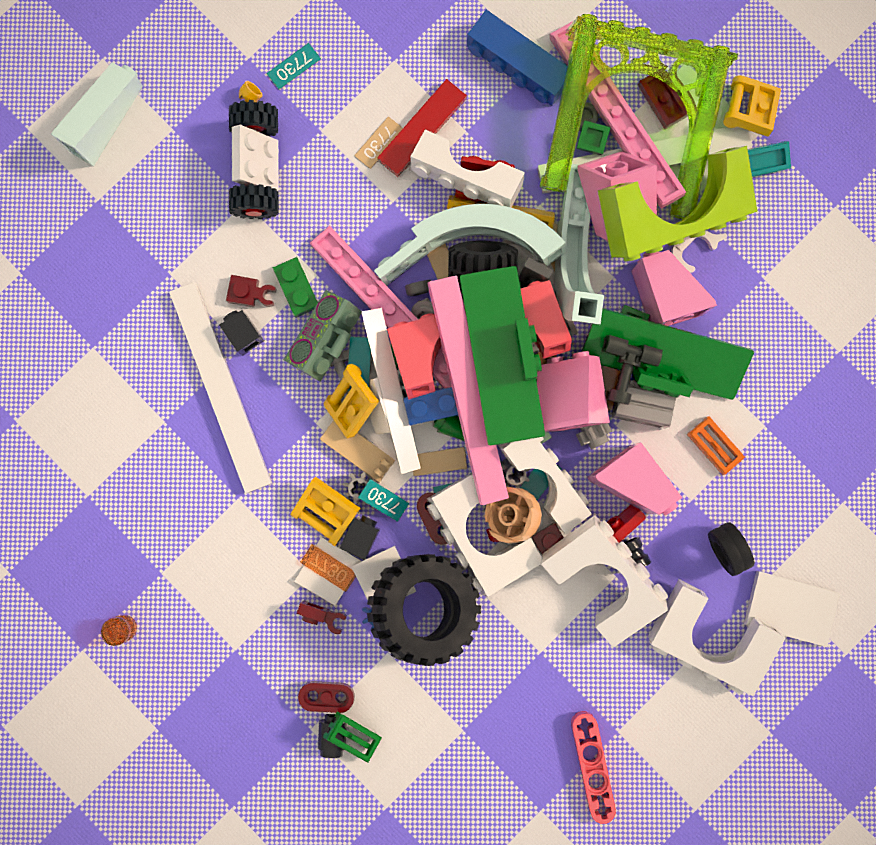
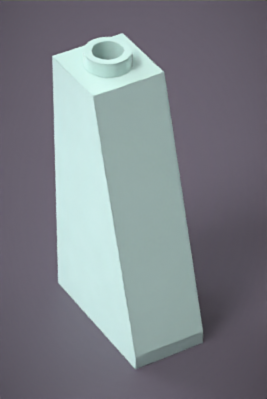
(98, 113)

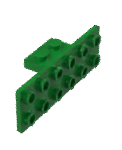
(503, 355)
(687, 358)

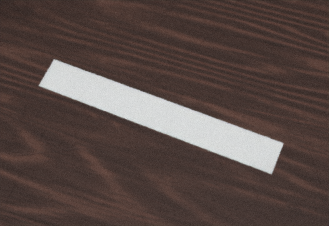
(391, 390)

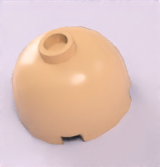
(514, 517)

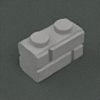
(646, 407)

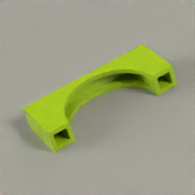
(637, 229)

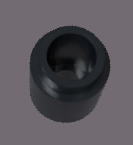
(326, 748)

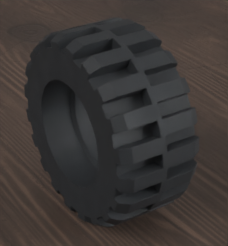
(458, 615)

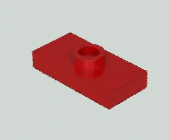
(626, 522)

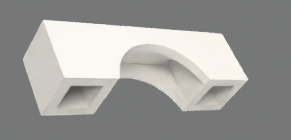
(494, 186)
(563, 503)

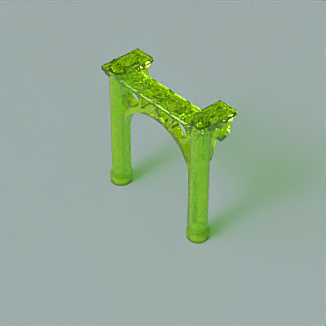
(711, 71)

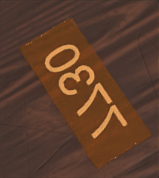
(328, 567)

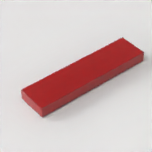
(429, 117)

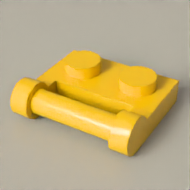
(760, 109)
(357, 404)
(329, 506)

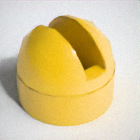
(249, 92)

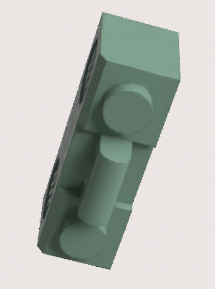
(323, 335)

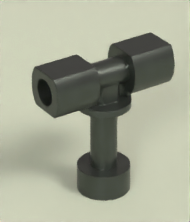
(630, 357)

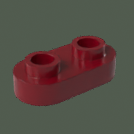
(430, 524)
(326, 697)

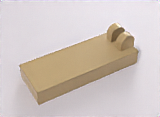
(359, 452)

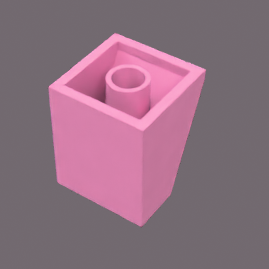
(611, 171)
(669, 289)
(572, 393)
(638, 481)

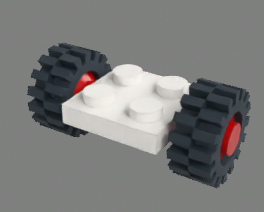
(254, 160)

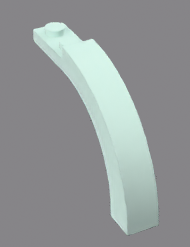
(473, 221)
(572, 281)

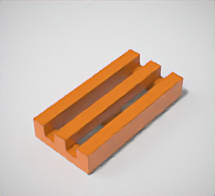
(708, 453)

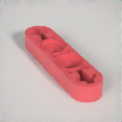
(590, 767)

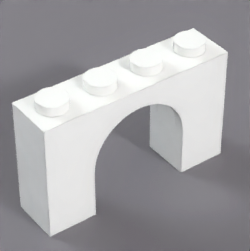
(595, 544)
(487, 571)
(740, 668)

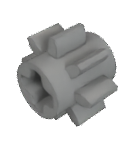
(594, 435)
(516, 478)
(351, 486)

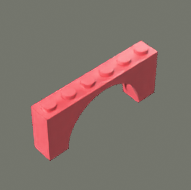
(419, 341)

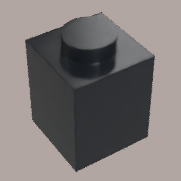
(241, 331)
(360, 537)

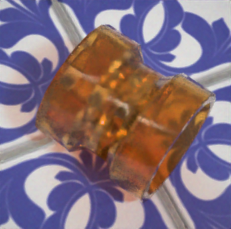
(113, 631)

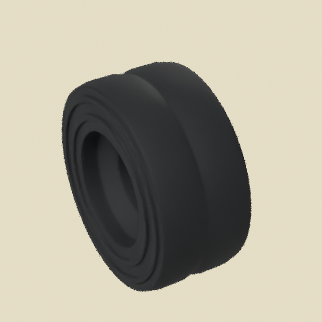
(731, 549)

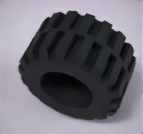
(480, 256)

